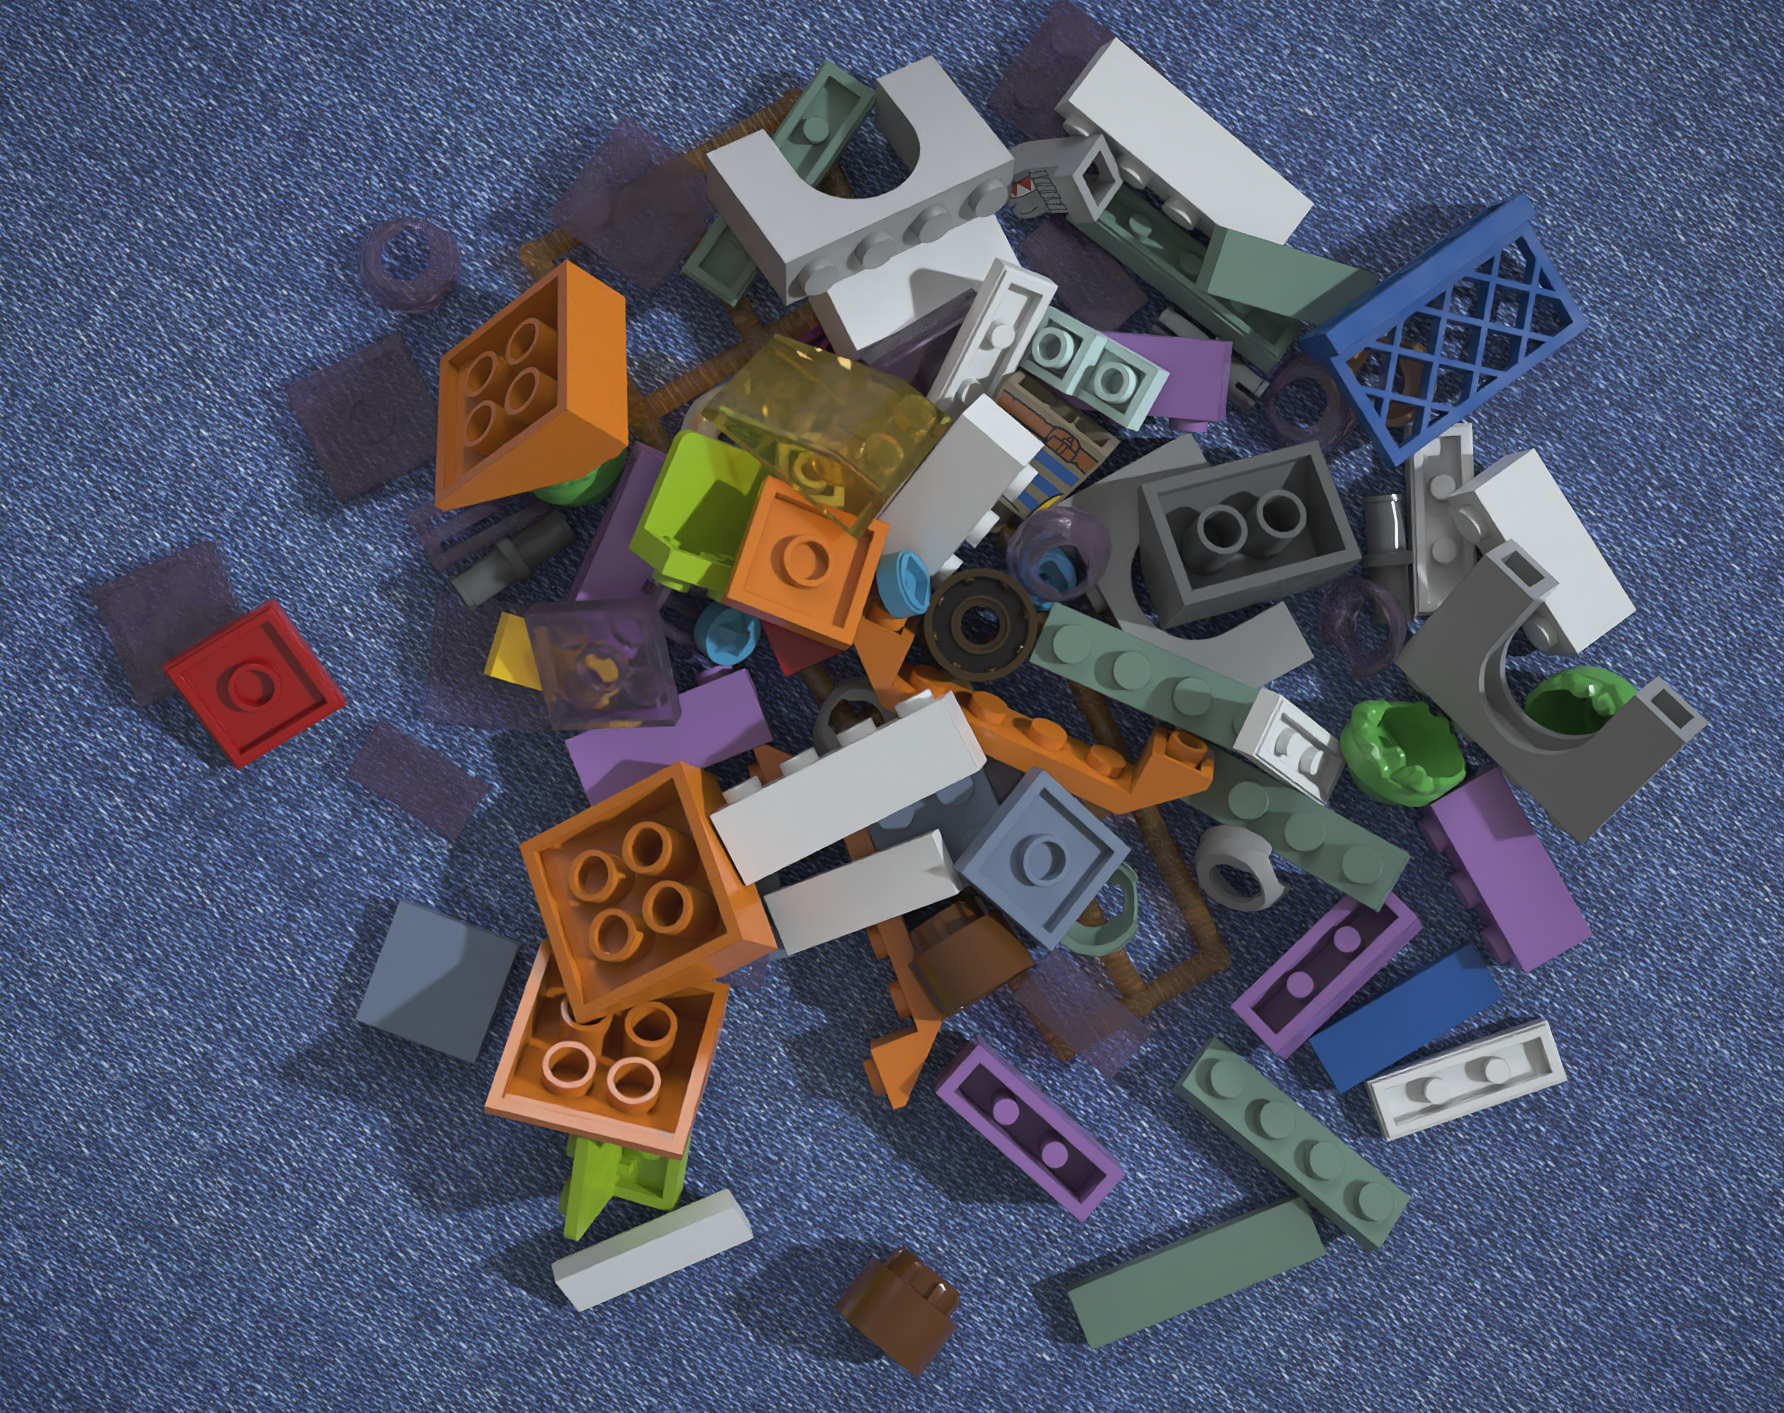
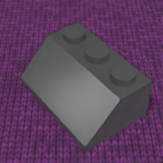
(1242, 534)

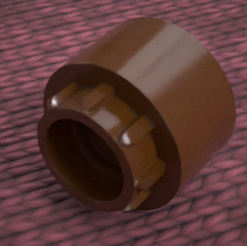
(966, 955)
(902, 1308)

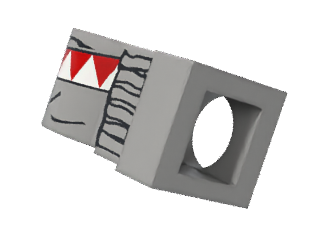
(1053, 177)

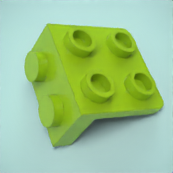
(698, 513)
(618, 1171)

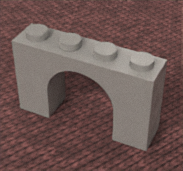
(816, 239)
(1249, 651)
(1462, 668)

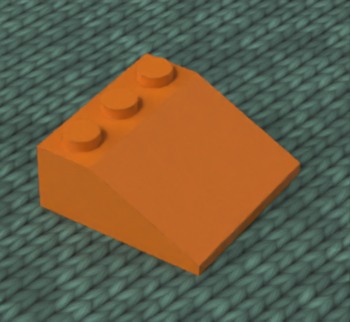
(534, 392)
(644, 895)
(614, 1078)

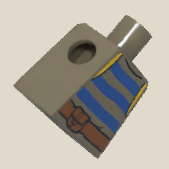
(1070, 438)

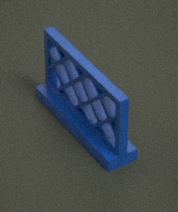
(1407, 293)

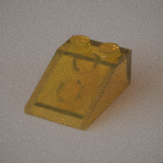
(829, 428)

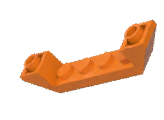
(1166, 770)
(901, 1053)

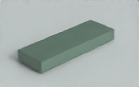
(1279, 277)

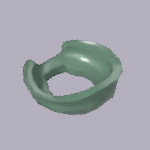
(1118, 930)

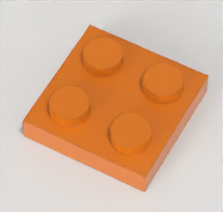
(803, 567)

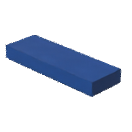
(1404, 1016)

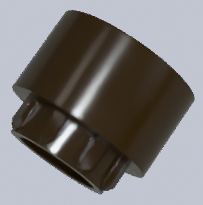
(1014, 617)

